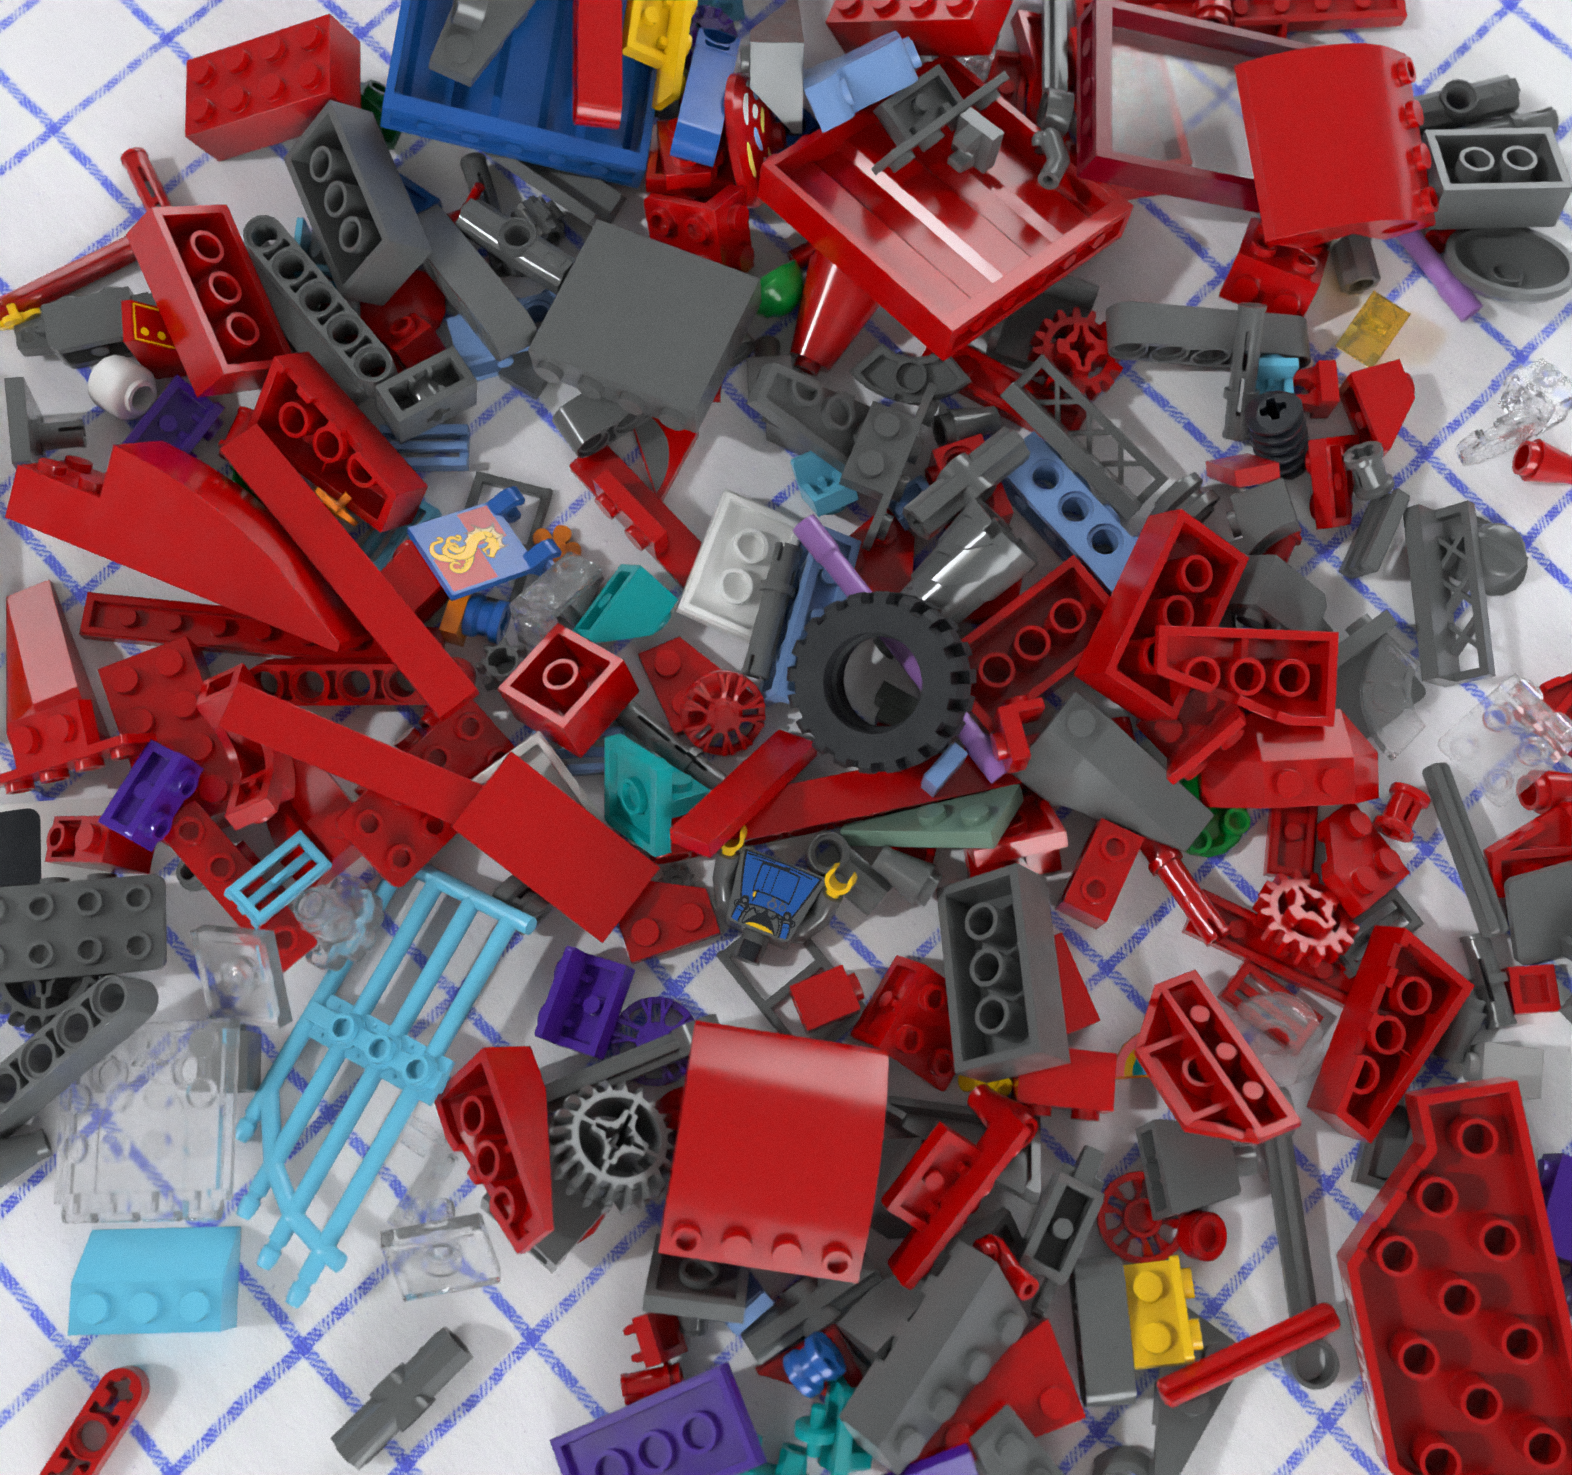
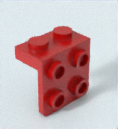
(708, 229)
(1274, 273)

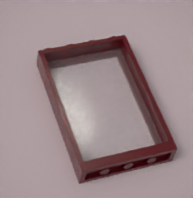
(1165, 102)

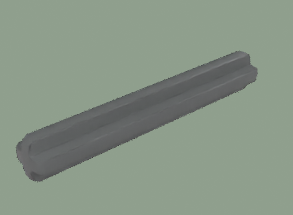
(1465, 850)

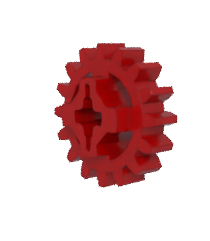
(1077, 353)
(1304, 919)

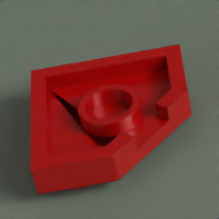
(889, 561)
(1358, 861)

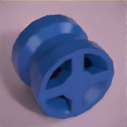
(486, 618)
(814, 1364)

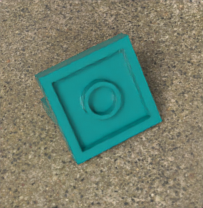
(645, 794)

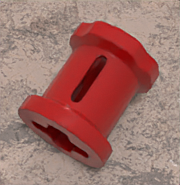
(1401, 812)

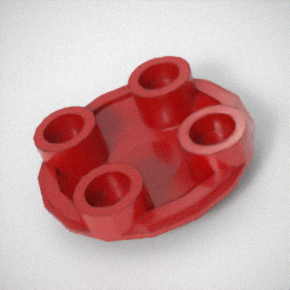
(416, 296)

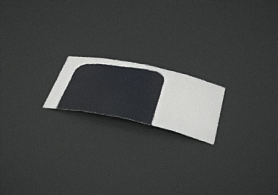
(25, 834)

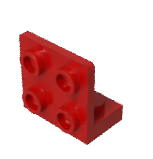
(1195, 734)
(911, 1021)

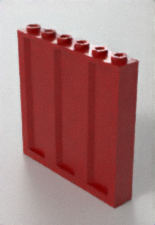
(936, 243)

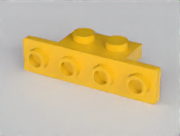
(659, 37)

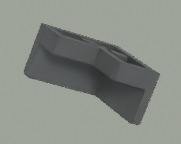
(1012, 336)

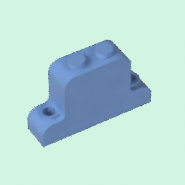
(860, 78)

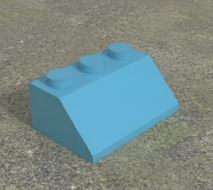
(156, 1281)

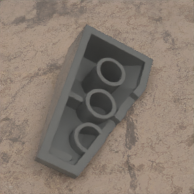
(1102, 772)

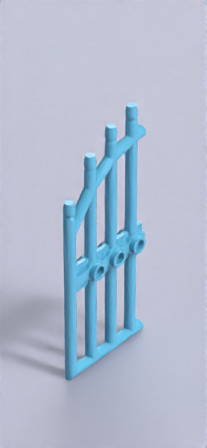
(384, 1054)

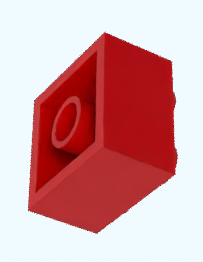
(569, 689)

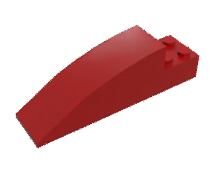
(186, 528)

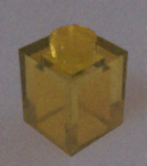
(1373, 329)

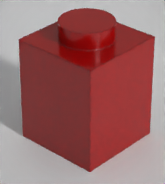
(826, 998)

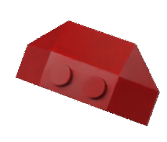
(1291, 766)
(1208, 1067)

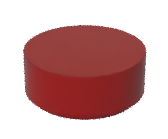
(1202, 1235)

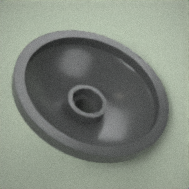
(1510, 264)

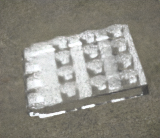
(152, 1127)

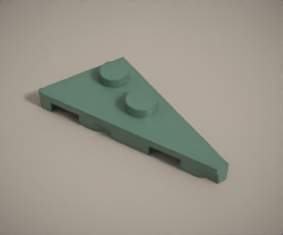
(953, 823)

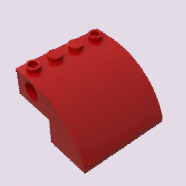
(1336, 144)
(776, 1152)

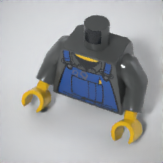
(772, 898)

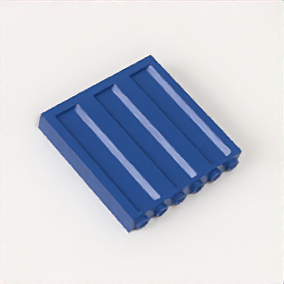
(520, 99)

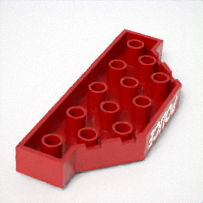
(1462, 1296)

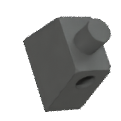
(1189, 1168)

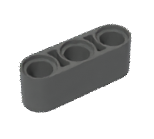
(1102, 1332)

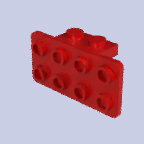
(399, 837)

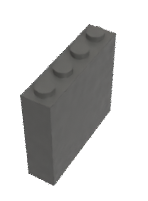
(645, 326)

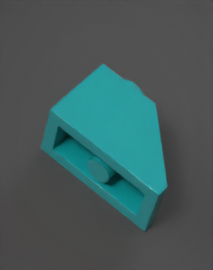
(627, 607)

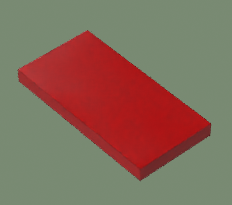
(555, 847)

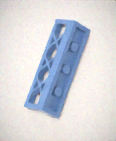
(813, 592)

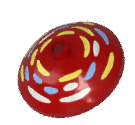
(750, 134)

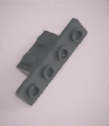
(921, 111)
(880, 455)

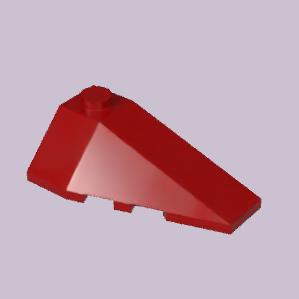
(1265, 671)

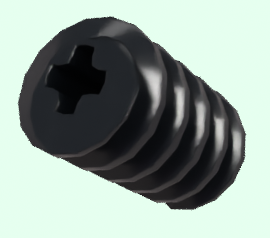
(1279, 431)

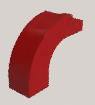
(259, 773)

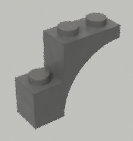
(1262, 519)

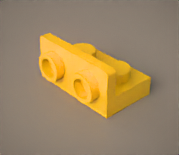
(1159, 1314)

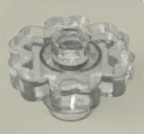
(340, 920)

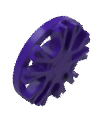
(649, 1032)

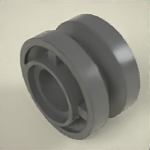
(1187, 495)

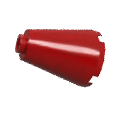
(828, 316)

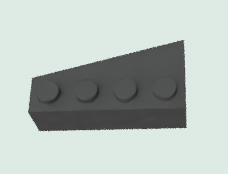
(935, 1358)

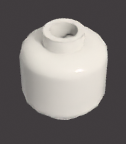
(122, 387)

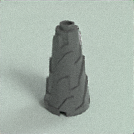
(969, 565)

